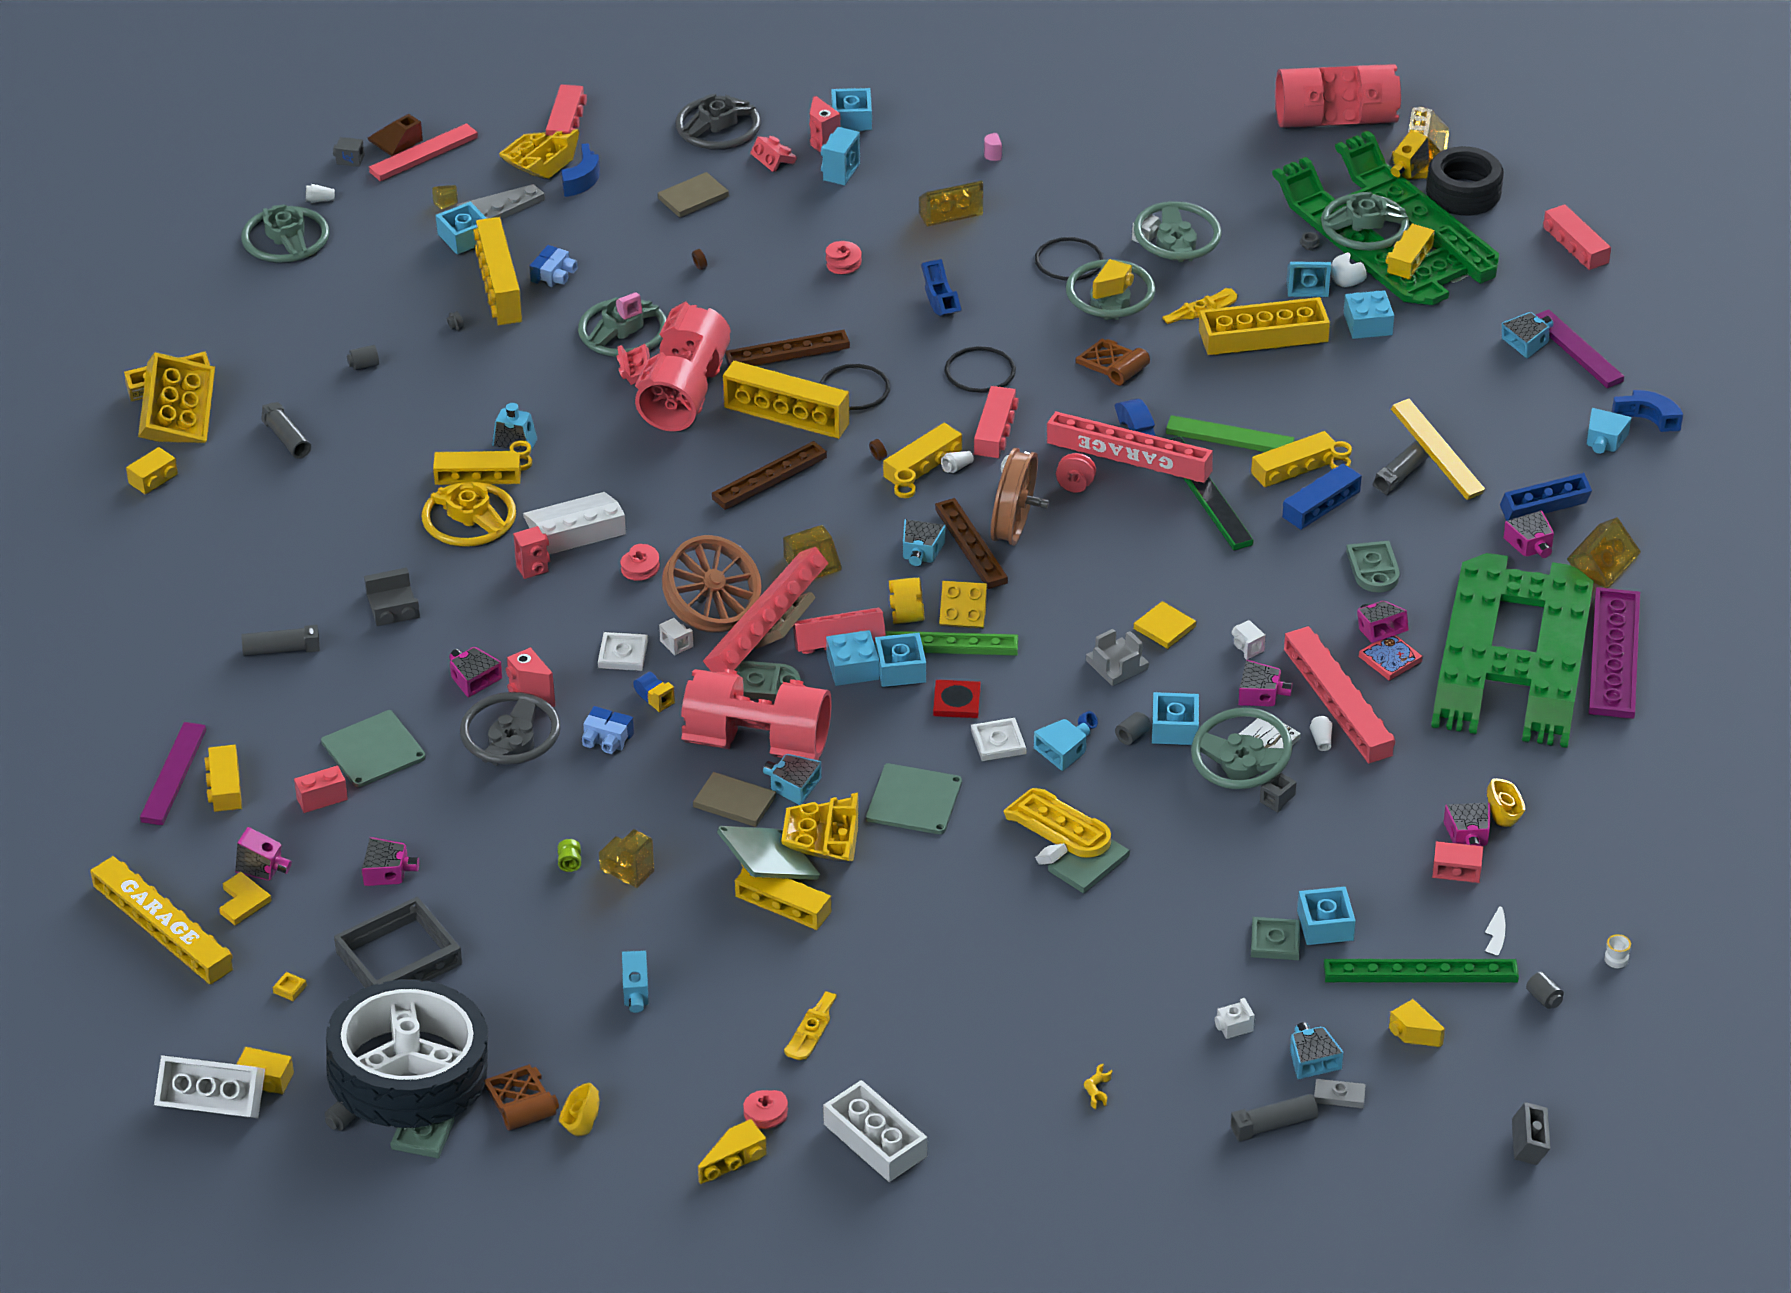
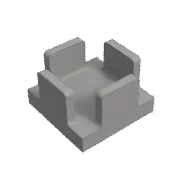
(1117, 658)

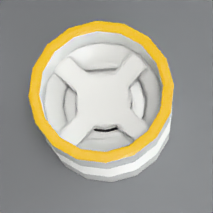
(1617, 951)

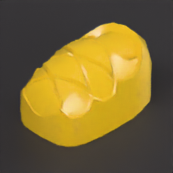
(1505, 802)
(580, 1110)

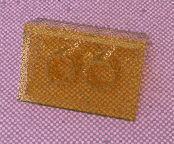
(1430, 125)
(951, 203)
(1605, 553)

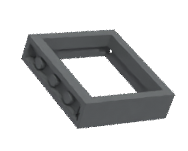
(424, 969)

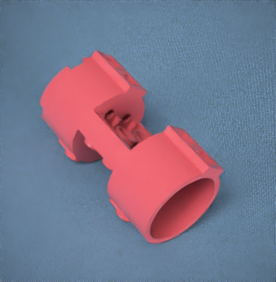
(1337, 95)
(676, 379)
(717, 707)

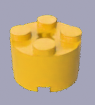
(906, 600)

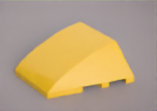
(540, 153)
(823, 829)

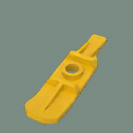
(1192, 310)
(807, 1036)

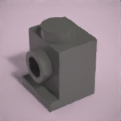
(1277, 792)

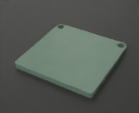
(373, 748)
(914, 798)
(765, 855)

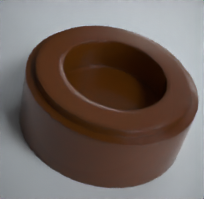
(699, 259)
(878, 449)

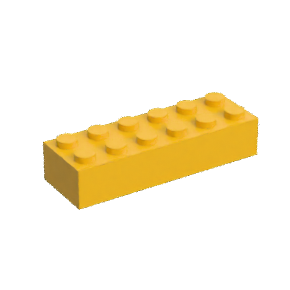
(497, 271)
(1264, 326)
(786, 399)

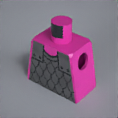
(1530, 534)
(1382, 620)
(474, 670)
(1261, 685)
(1468, 823)
(260, 856)
(386, 862)

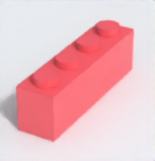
(567, 110)
(1577, 237)
(995, 422)
(812, 632)

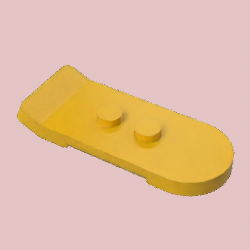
(1060, 823)

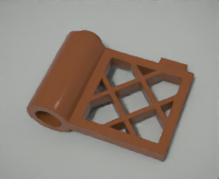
(1121, 367)
(525, 1107)

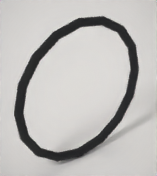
(1066, 239)
(982, 349)
(864, 367)

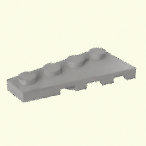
(508, 202)

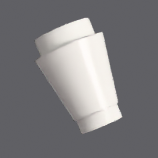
(319, 193)
(956, 460)
(1322, 732)

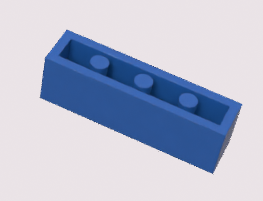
(1321, 496)
(1546, 496)

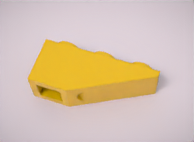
(736, 1148)

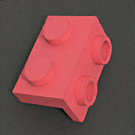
(771, 152)
(632, 362)

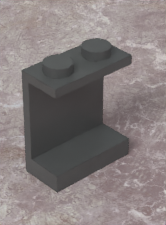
(391, 597)

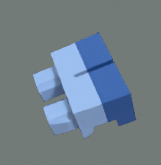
(552, 266)
(607, 729)

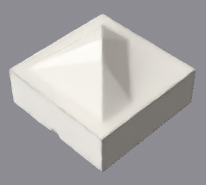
(1051, 854)

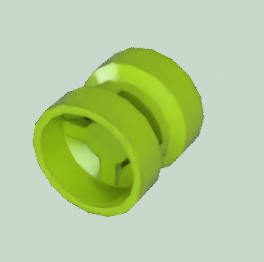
(569, 855)

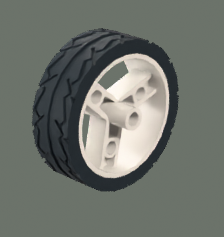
(408, 1078)

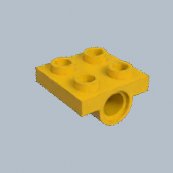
(963, 604)

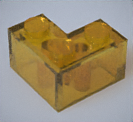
(628, 858)

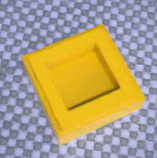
(289, 986)

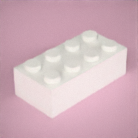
(209, 1086)
(875, 1130)

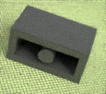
(1530, 1133)

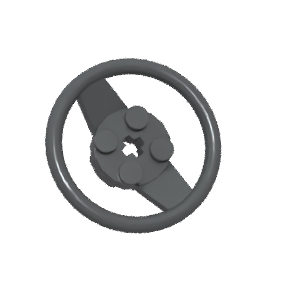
(716, 113)
(511, 736)

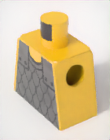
(1411, 155)

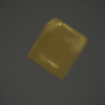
(444, 196)

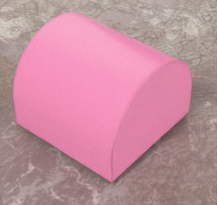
(992, 147)
(629, 305)

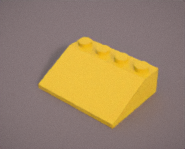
(176, 400)

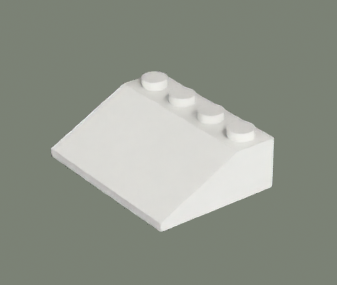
(579, 521)

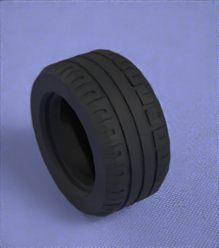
(1466, 164)

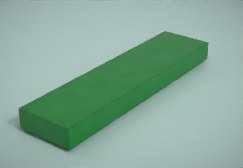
(1464, 252)

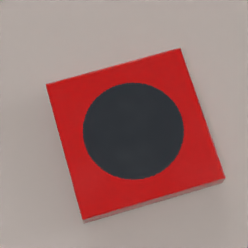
(956, 698)

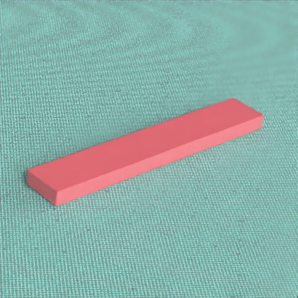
(423, 152)

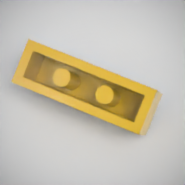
(1410, 251)
(223, 778)

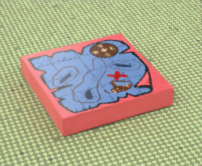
(1390, 657)

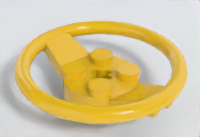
(470, 505)

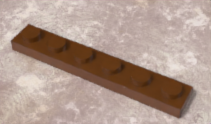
(789, 348)
(769, 475)
(971, 543)

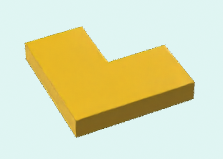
(246, 901)

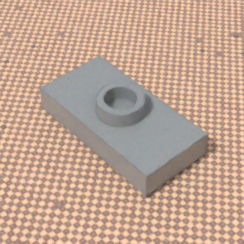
(1339, 1093)

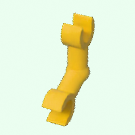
(1090, 1085)

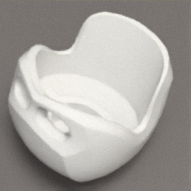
(1347, 274)

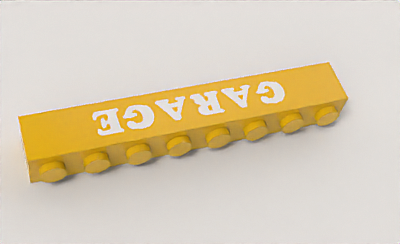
(162, 920)

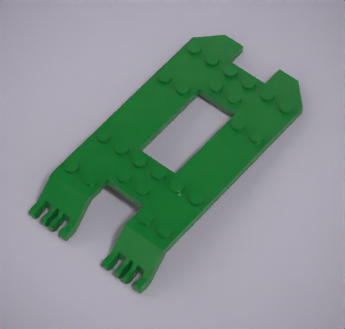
(1373, 175)
(1549, 671)

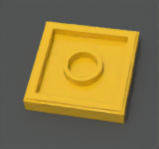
(1164, 624)

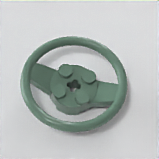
(1363, 212)
(285, 227)
(1176, 237)
(1111, 306)
(614, 325)
(1241, 754)

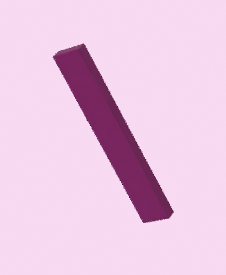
(1582, 352)
(173, 773)

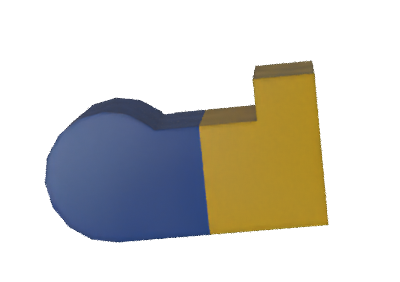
(653, 690)

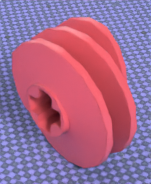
(843, 257)
(1075, 472)
(640, 562)
(766, 1108)

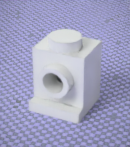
(1149, 228)
(676, 636)
(1249, 639)
(1235, 1019)

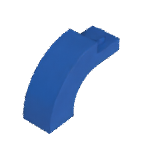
(584, 175)
(938, 291)
(1652, 407)
(1136, 416)

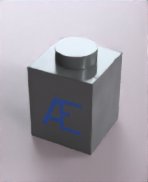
(349, 151)

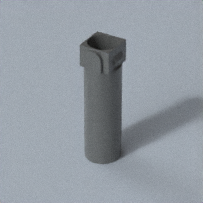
(275, 417)
(1400, 468)
(281, 641)
(1273, 1116)

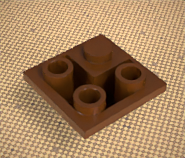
(398, 135)

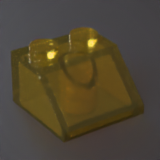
(809, 538)

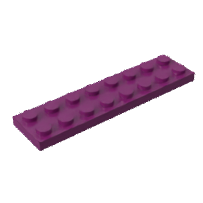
(1614, 653)

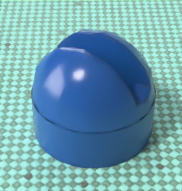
(1088, 718)

